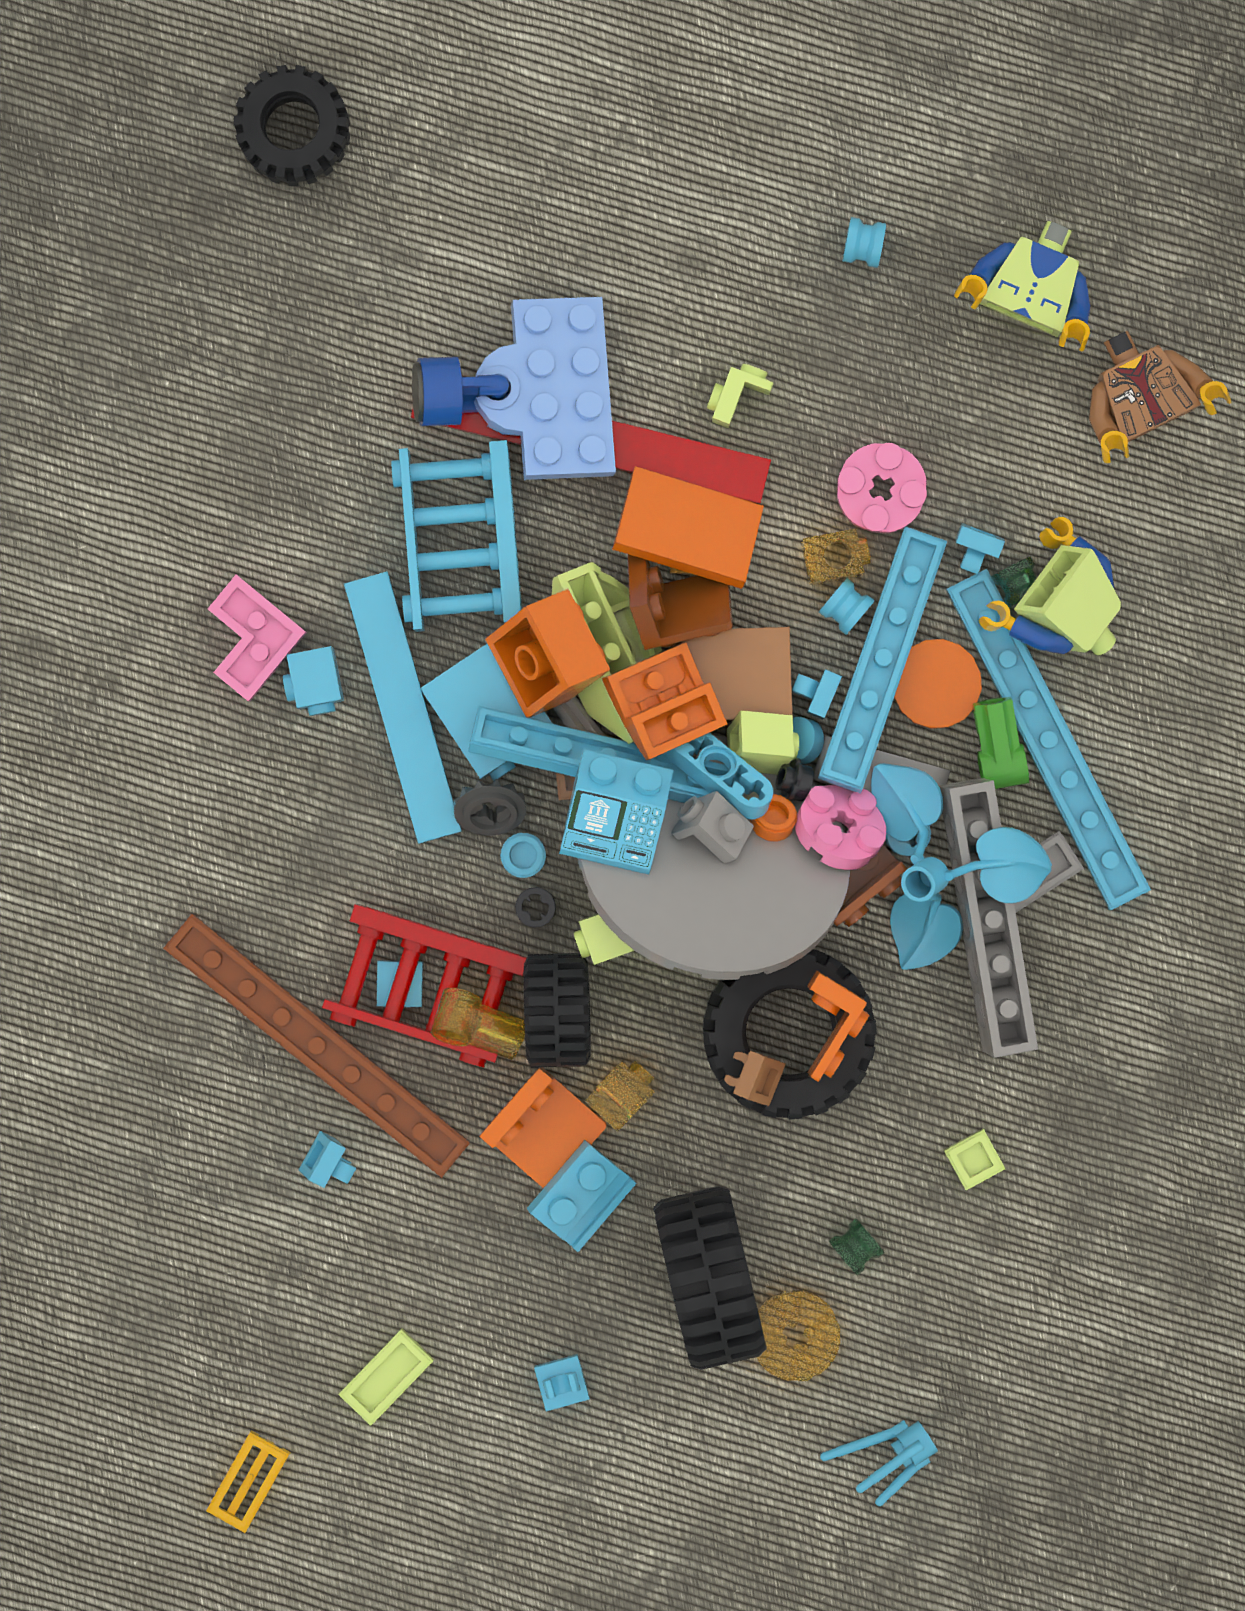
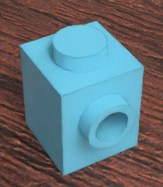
(314, 680)

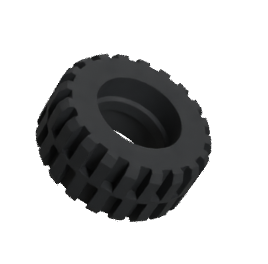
(796, 1093)
(709, 1278)

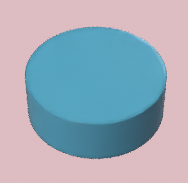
(810, 739)
(523, 855)

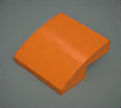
(664, 701)

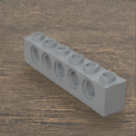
(988, 926)

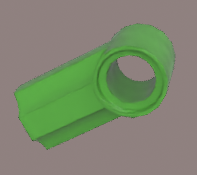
(1000, 753)

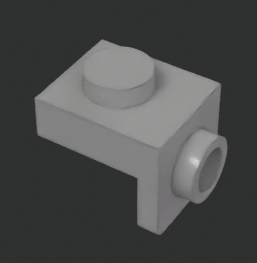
(714, 824)

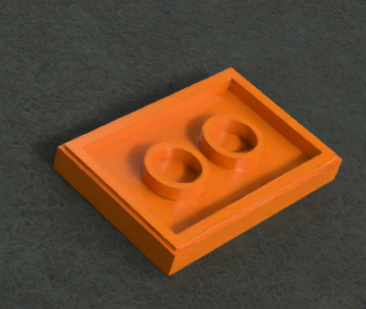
(688, 527)

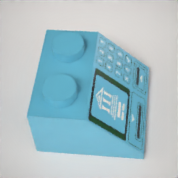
(616, 811)

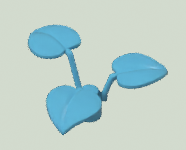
(1009, 862)

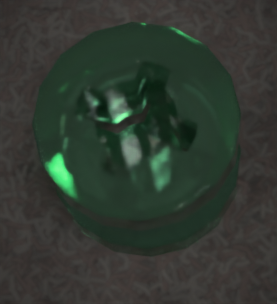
(1016, 580)
(856, 1246)

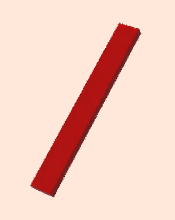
(669, 455)

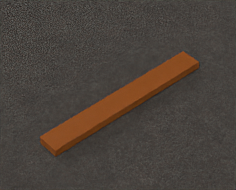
(317, 1045)

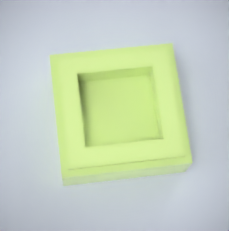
(974, 1159)

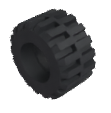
(281, 88)
(557, 1010)

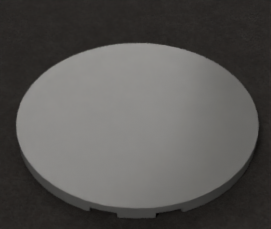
(718, 915)

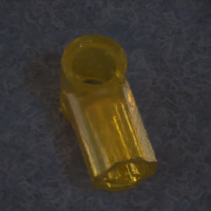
(466, 1021)

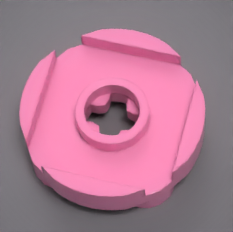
(875, 513)
(850, 808)

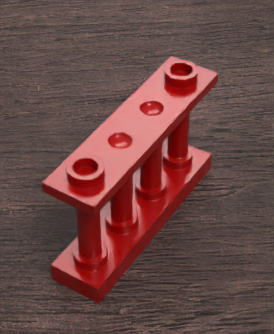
(415, 940)

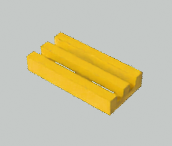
(267, 1447)

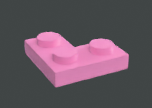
(265, 637)

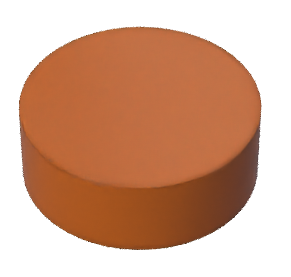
(777, 821)

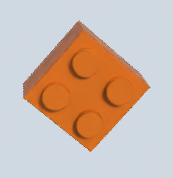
(547, 653)

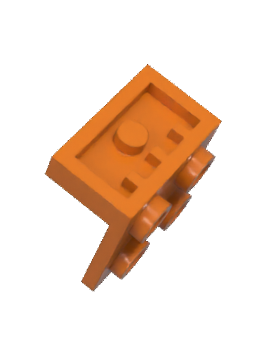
(833, 997)
(542, 1127)

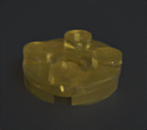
(821, 1329)

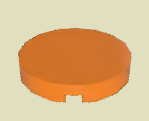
(938, 684)

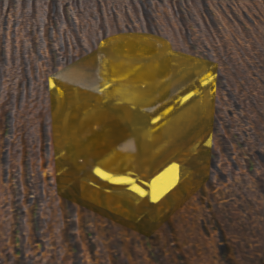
(816, 566)
(621, 1093)

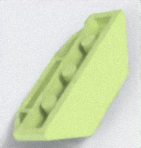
(610, 620)

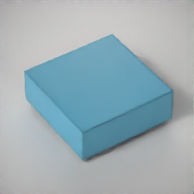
(385, 976)

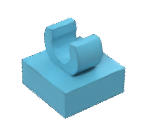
(978, 544)
(819, 692)
(326, 1161)
(561, 1382)

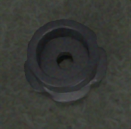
(795, 780)

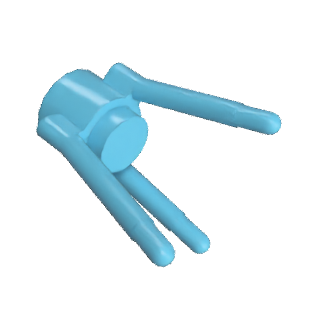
(911, 1447)

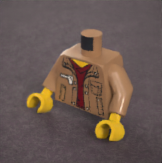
(1146, 393)

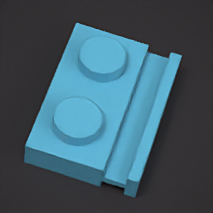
(581, 1195)

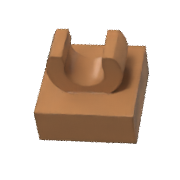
(757, 1078)

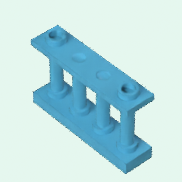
(495, 511)

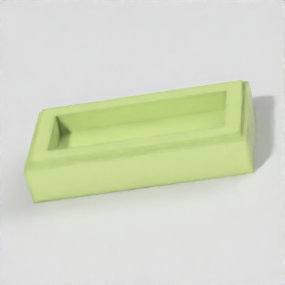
(386, 1376)

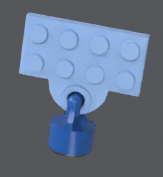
(541, 388)

